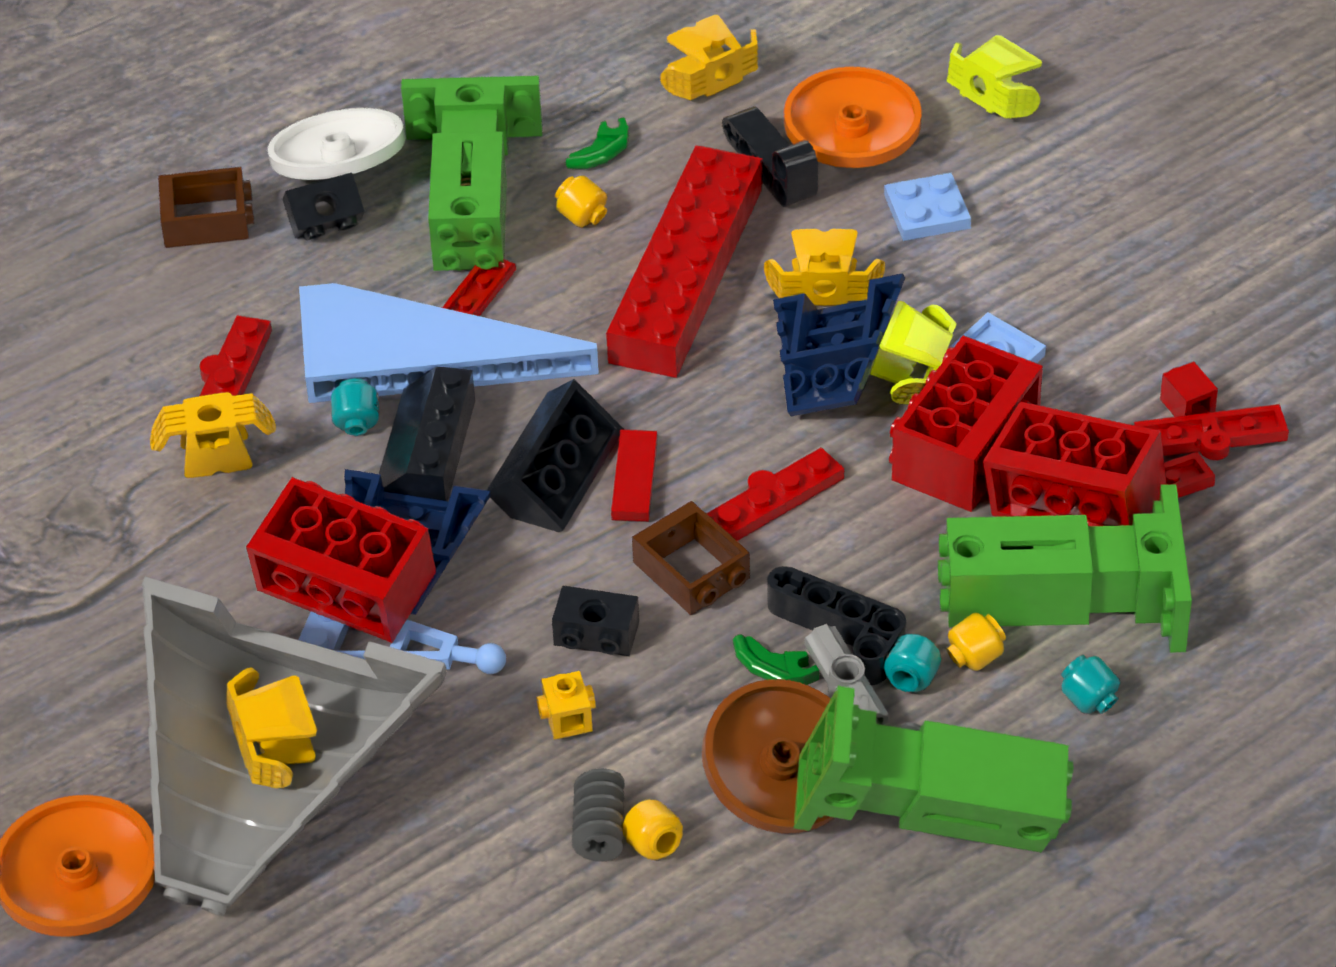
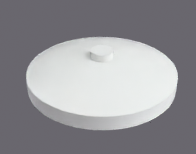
(336, 143)

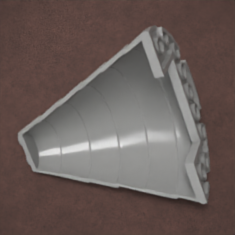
(208, 816)

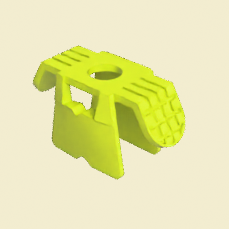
(994, 87)
(909, 340)

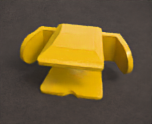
(707, 66)
(823, 268)
(212, 431)
(277, 720)

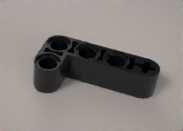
(787, 169)
(860, 620)

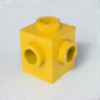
(566, 704)

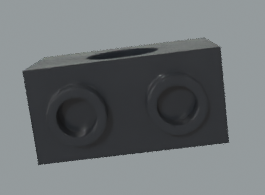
(338, 192)
(595, 620)

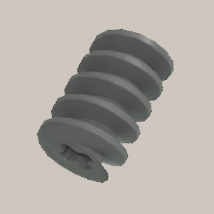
(598, 814)

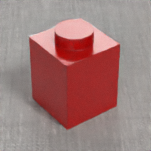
(1188, 391)

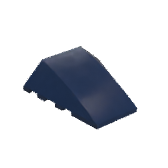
(833, 347)
(446, 520)

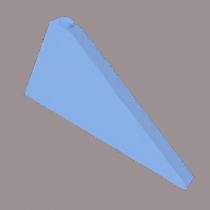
(400, 340)

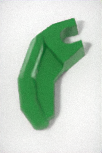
(605, 147)
(774, 665)

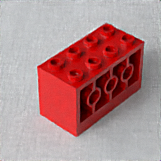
(958, 419)
(1073, 466)
(342, 559)

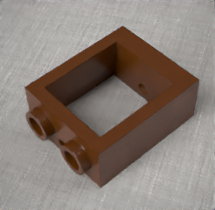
(200, 188)
(678, 530)

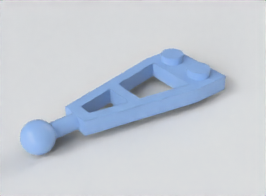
(330, 634)

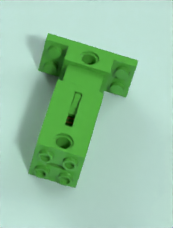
(468, 170)
(1064, 569)
(933, 778)

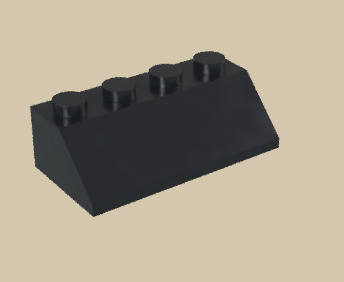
(429, 434)
(555, 458)

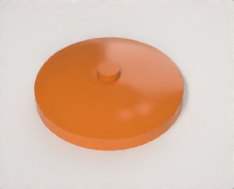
(853, 116)
(75, 865)

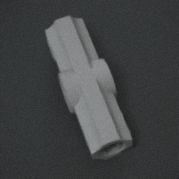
(838, 663)

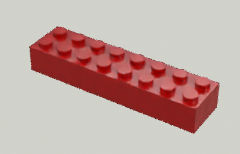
(684, 261)

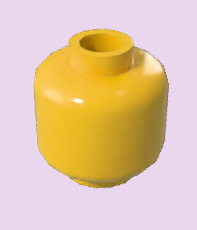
(581, 201)
(976, 641)
(652, 829)

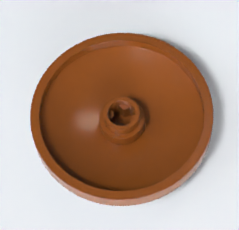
(756, 747)

